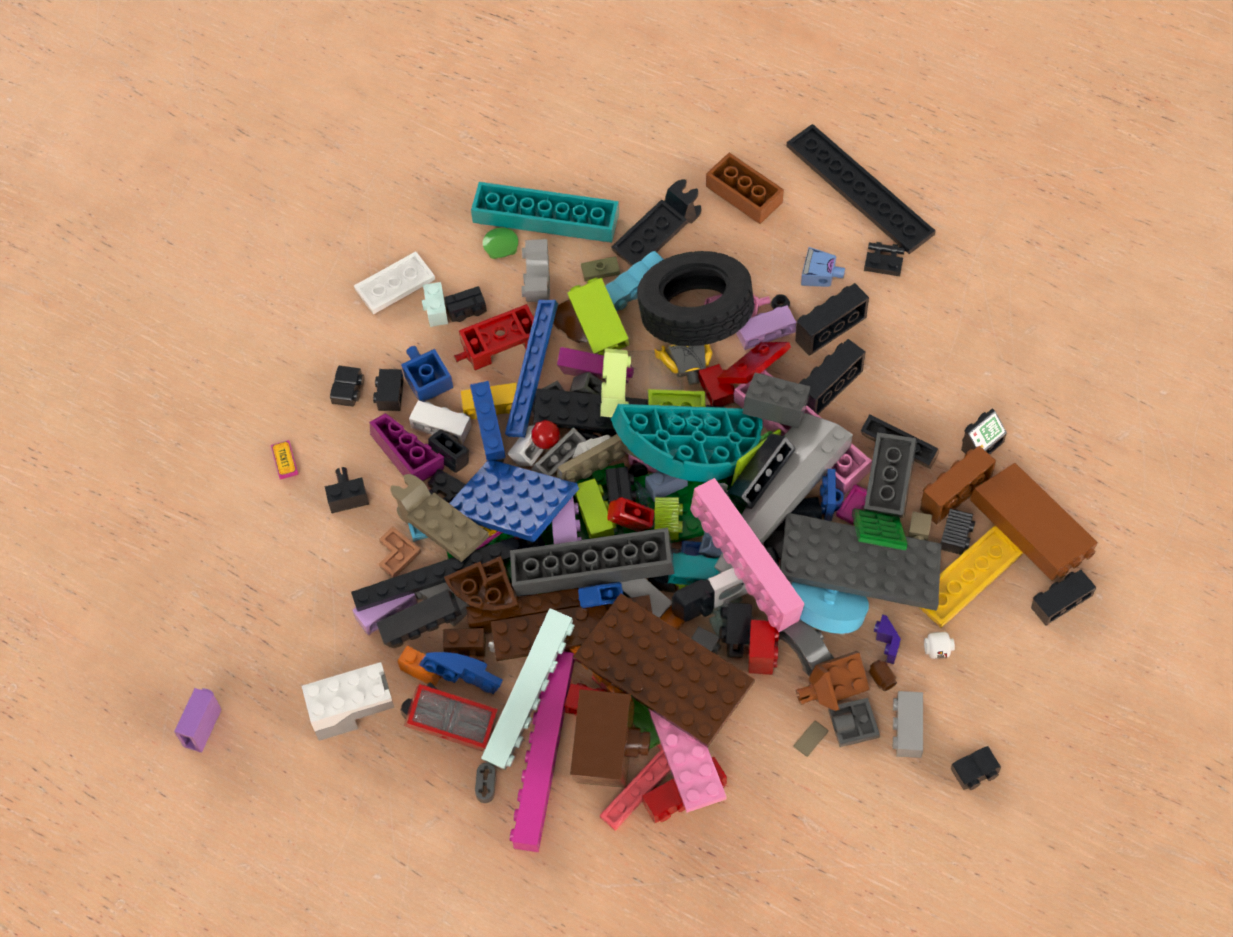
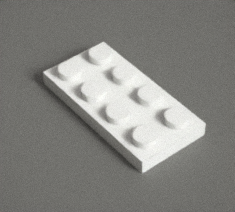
(394, 282)

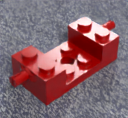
(481, 339)

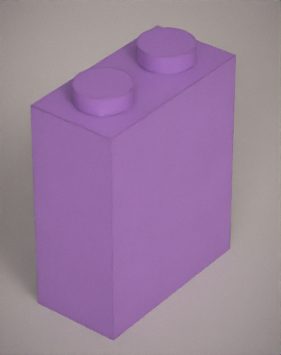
(198, 719)

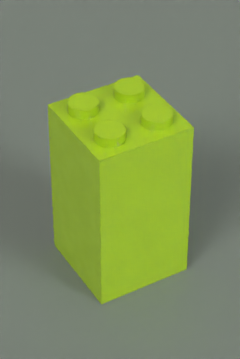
(598, 316)

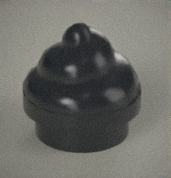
(638, 469)

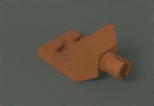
(835, 681)

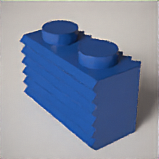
(599, 594)

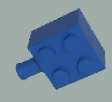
(426, 374)

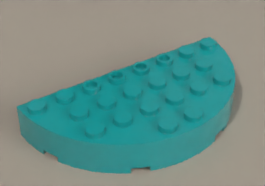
(687, 440)

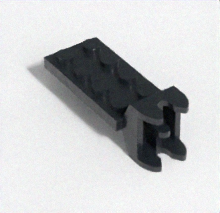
(659, 224)

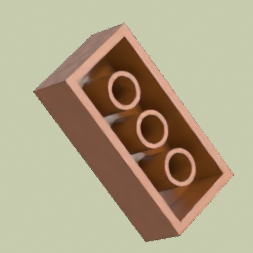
(744, 188)
(957, 484)

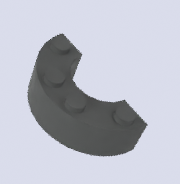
(807, 645)

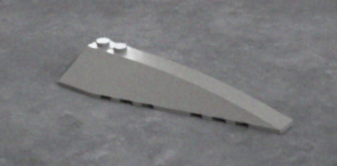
(818, 448)

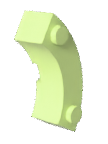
(613, 389)

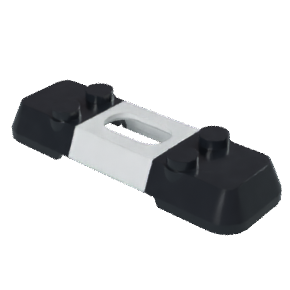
(704, 596)

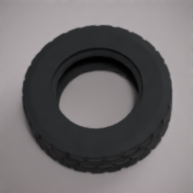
(702, 323)

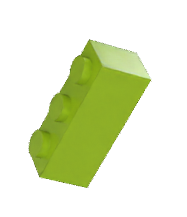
(594, 509)

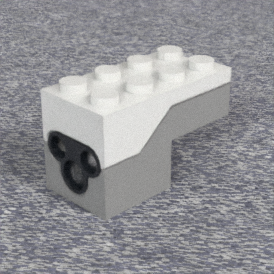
(343, 698)

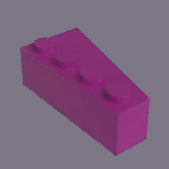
(404, 449)

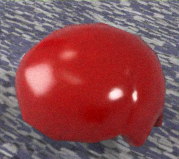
(545, 434)

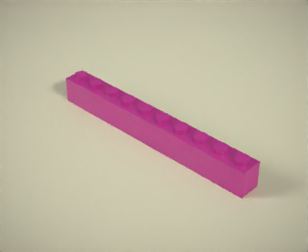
(542, 757)

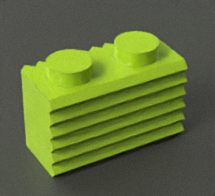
(667, 515)

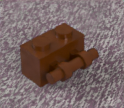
(465, 642)

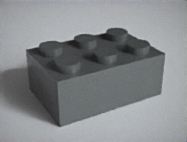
(776, 400)

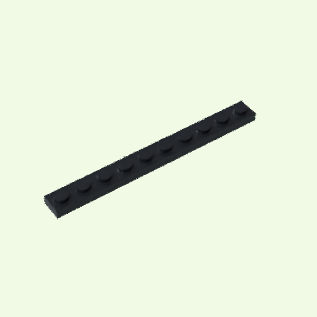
(434, 574)

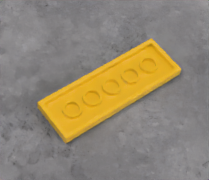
(972, 574)

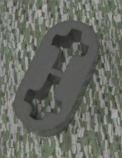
(490, 783)

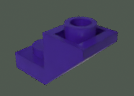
(887, 634)

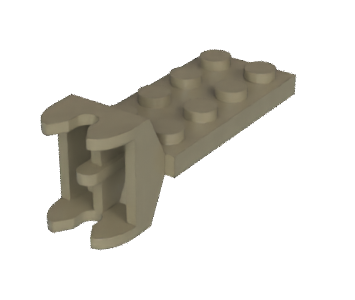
(593, 459)
(437, 518)

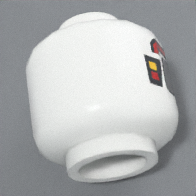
(939, 645)

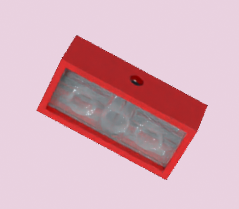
(450, 717)

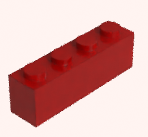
(666, 798)

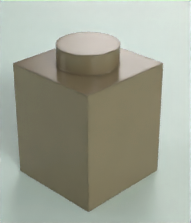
(920, 526)

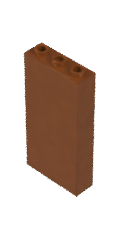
(1034, 522)

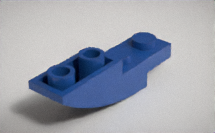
(456, 666)

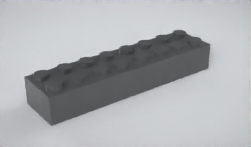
(591, 562)

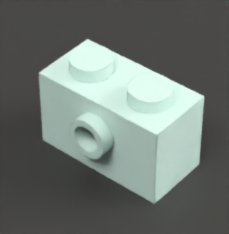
(434, 304)

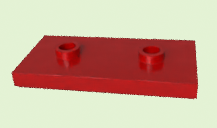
(753, 362)

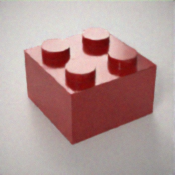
(763, 648)

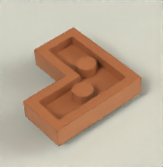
(401, 554)

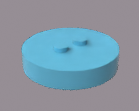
(831, 609)

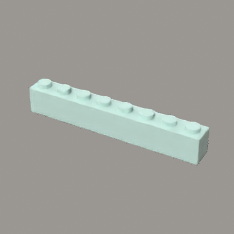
(527, 689)

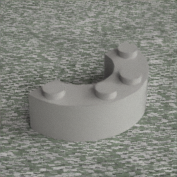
(537, 267)

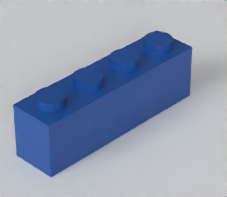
(487, 421)

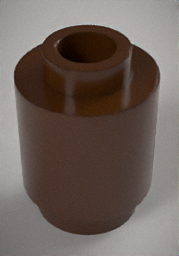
(882, 675)

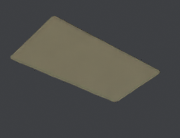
(810, 738)

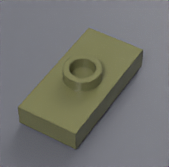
(600, 268)

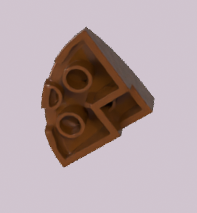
(568, 322)
(484, 585)

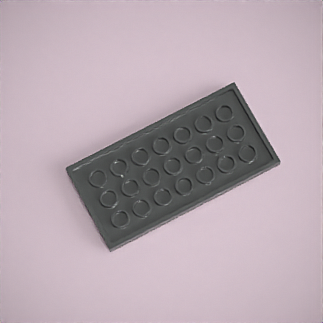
(833, 559)

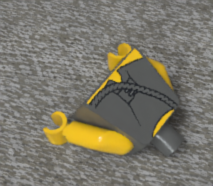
(685, 360)

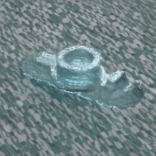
(642, 494)

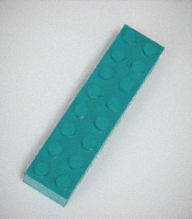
(545, 212)

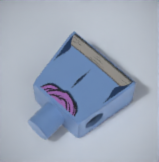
(820, 269)

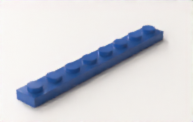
(531, 368)

